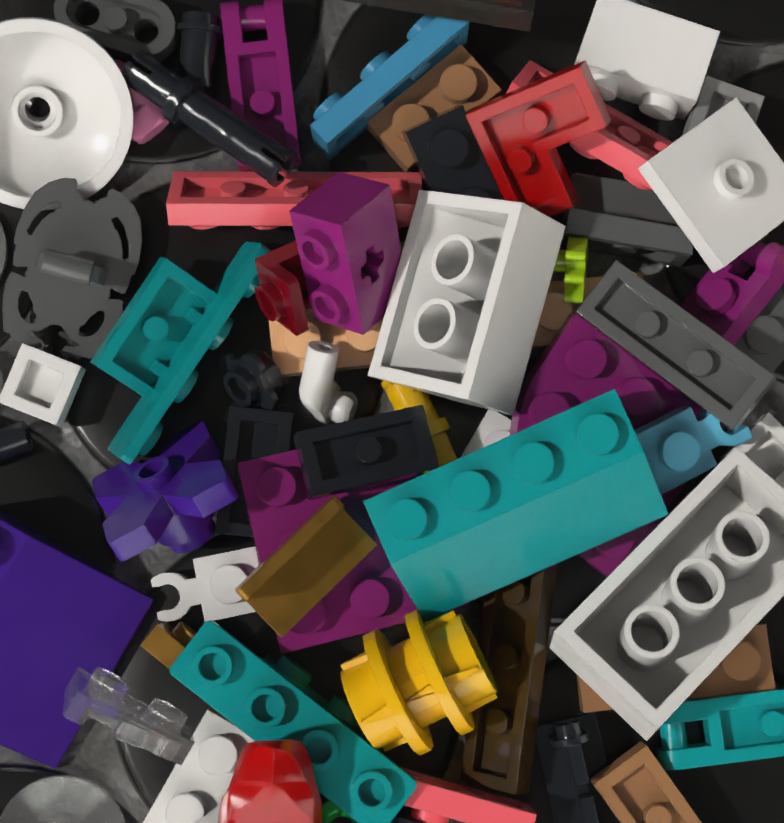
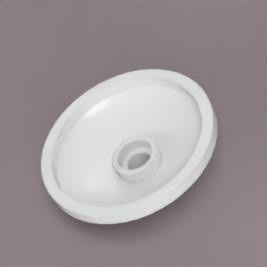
(88, 113)

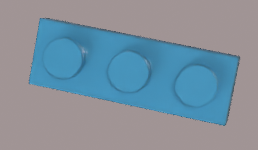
(384, 79)

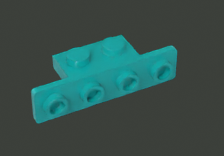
(166, 336)
(275, 702)

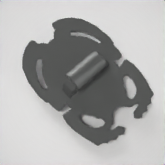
(71, 265)

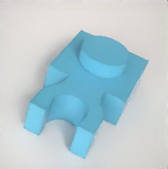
(681, 445)

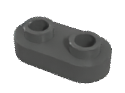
(121, 24)

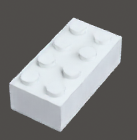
(681, 596)

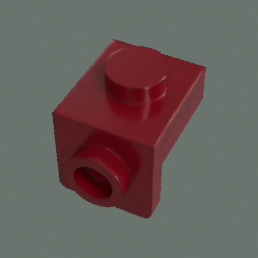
(283, 288)

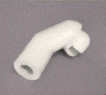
(319, 390)

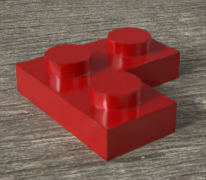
(526, 126)

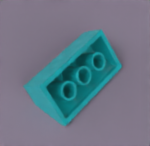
(517, 506)

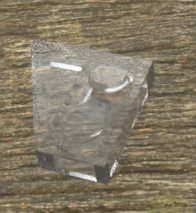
(150, 727)

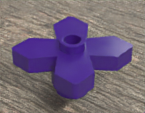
(167, 496)

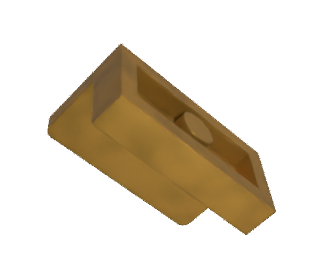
(306, 566)

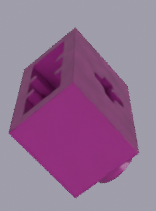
(348, 250)

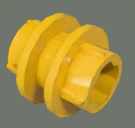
(418, 682)

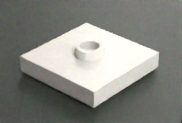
(720, 184)

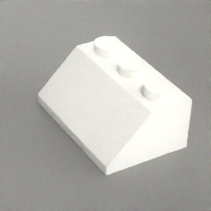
(467, 299)

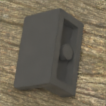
(624, 222)

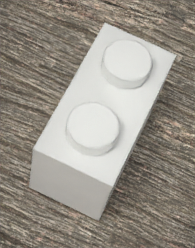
(647, 57)

